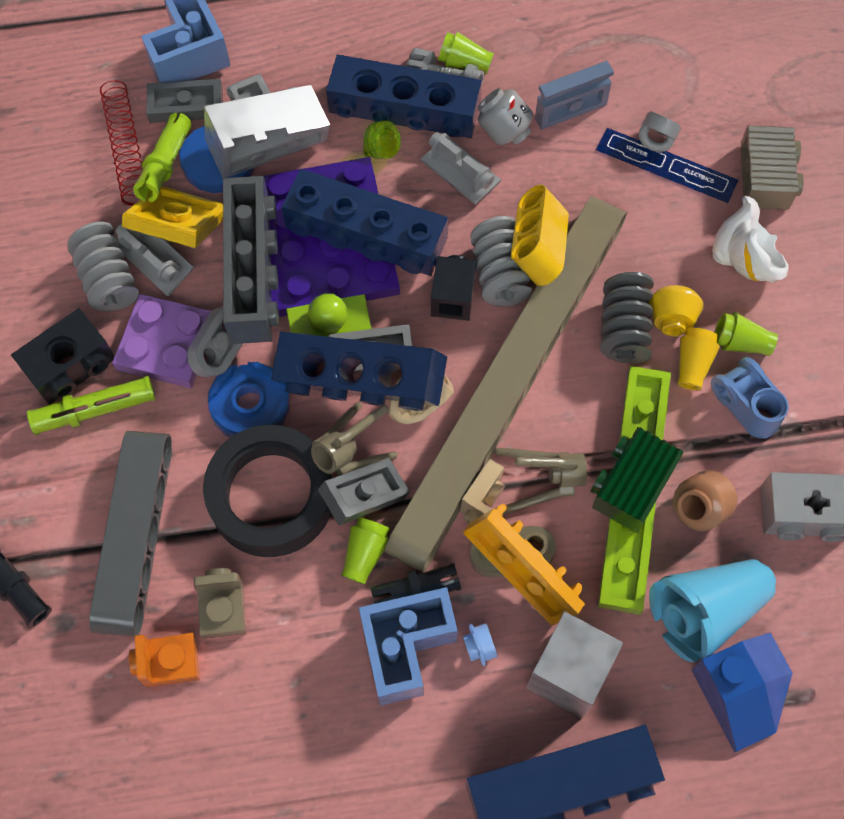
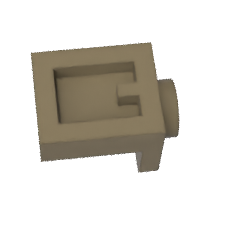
(220, 603)

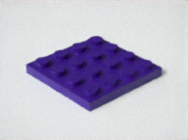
(310, 264)

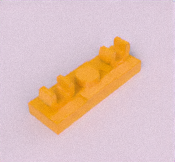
(524, 565)

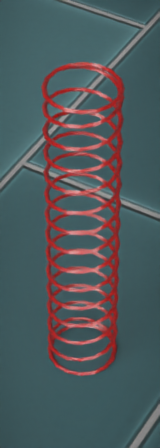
(110, 135)

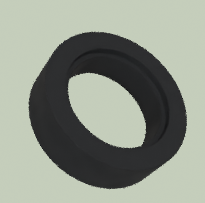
(231, 458)

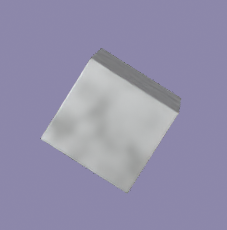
(574, 665)

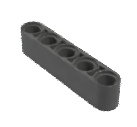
(131, 534)

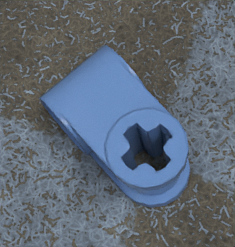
(746, 391)

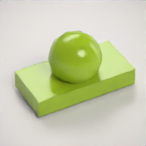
(330, 315)

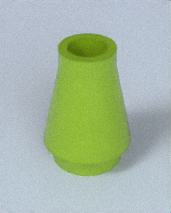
(460, 51)
(743, 335)
(364, 549)

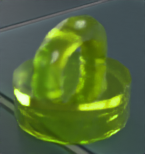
(381, 140)

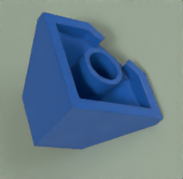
(746, 688)

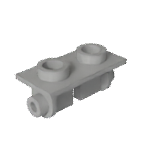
(459, 168)
(154, 258)

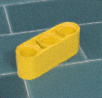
(540, 235)

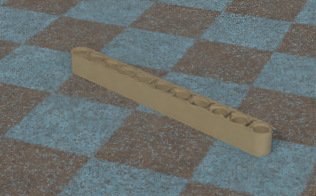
(503, 389)

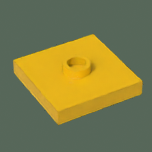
(175, 217)

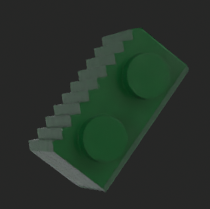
(636, 479)

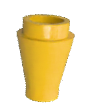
(696, 356)

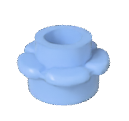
(480, 644)

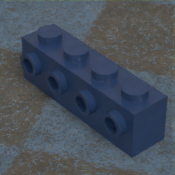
(365, 222)
(570, 779)

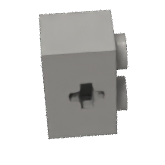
(784, 508)

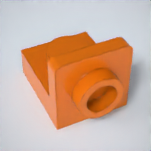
(164, 659)

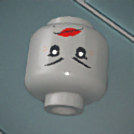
(505, 117)

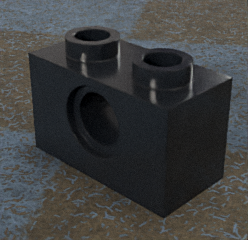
(68, 337)

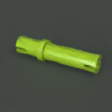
(158, 164)
(44, 420)

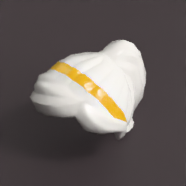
(749, 246)

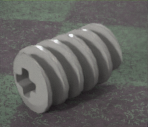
(102, 267)
(499, 276)

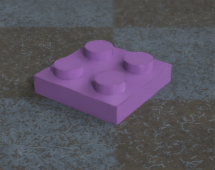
(159, 340)

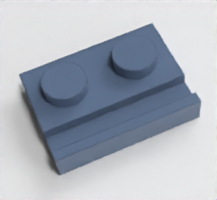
(573, 95)

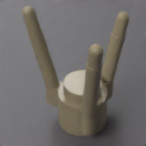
(336, 450)
(563, 469)

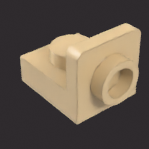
(483, 490)

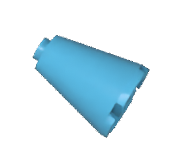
(710, 605)

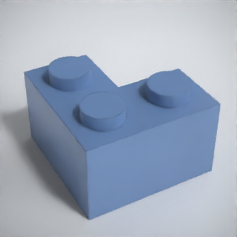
(189, 45)
(400, 629)

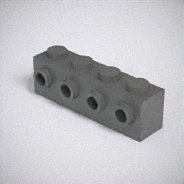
(247, 260)

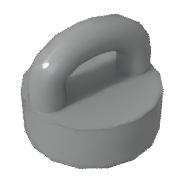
(661, 126)

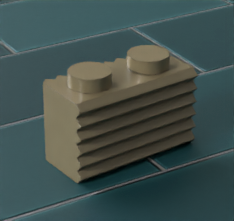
(770, 166)

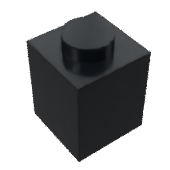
(453, 287)

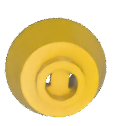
(675, 309)

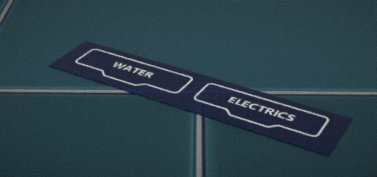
(668, 165)

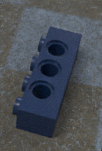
(431, 98)
(301, 353)

